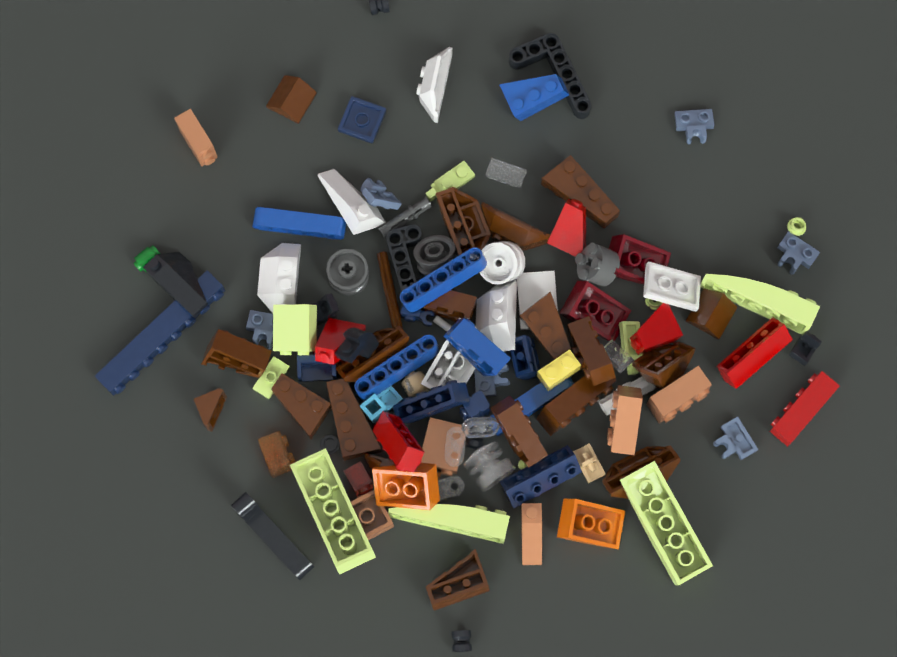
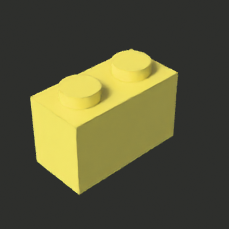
(558, 370)

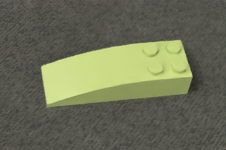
(765, 300)
(332, 511)
(458, 519)
(665, 524)

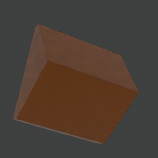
(292, 98)
(713, 313)
(210, 407)

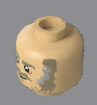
(412, 383)

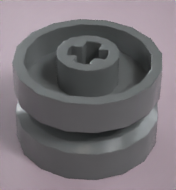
(345, 261)

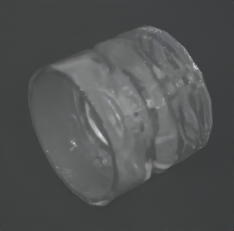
(488, 465)

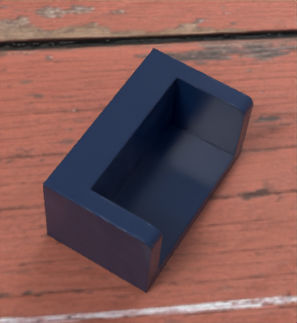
(311, 370)

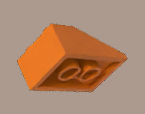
(406, 488)
(590, 523)

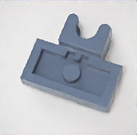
(694, 123)
(377, 196)
(796, 252)
(262, 326)
(488, 384)
(736, 440)

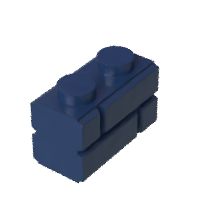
(525, 358)
(476, 407)

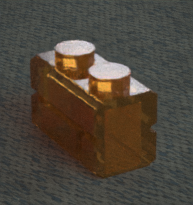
(276, 453)

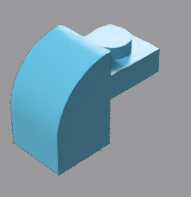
(382, 402)

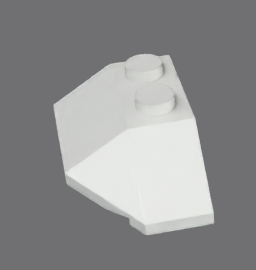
(434, 82)
(279, 275)
(498, 315)
(448, 366)

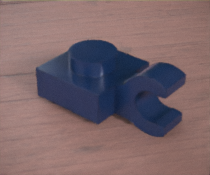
(417, 315)

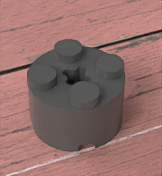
(597, 264)

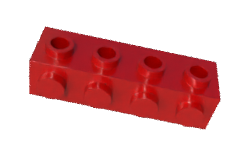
(754, 352)
(804, 408)
(398, 442)

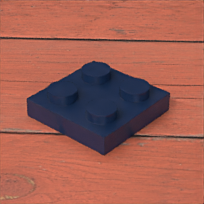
(362, 119)

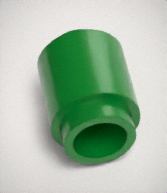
(144, 257)

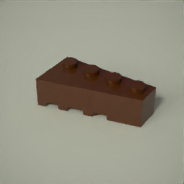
(571, 182)
(572, 403)
(351, 425)

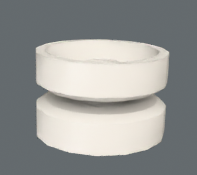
(512, 262)

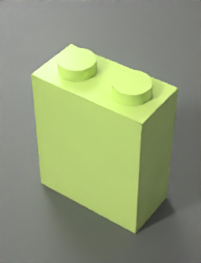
(294, 328)

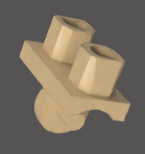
(589, 463)

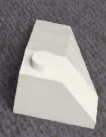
(351, 203)

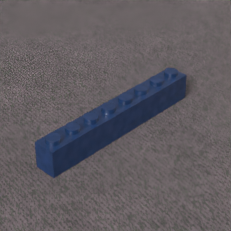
(155, 339)

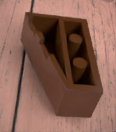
(453, 306)
(546, 326)
(590, 352)
(236, 353)
(302, 404)
(518, 431)
(458, 583)

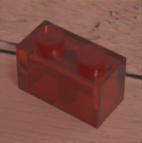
(359, 479)

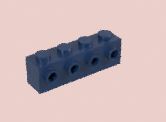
(432, 402)
(540, 477)

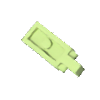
(455, 178)
(627, 329)

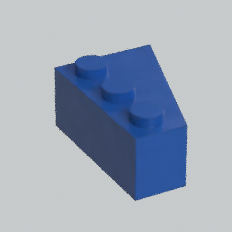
(533, 94)
(476, 347)

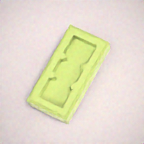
(270, 376)

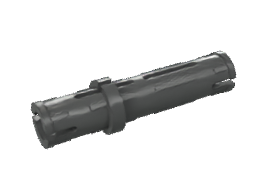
(406, 216)

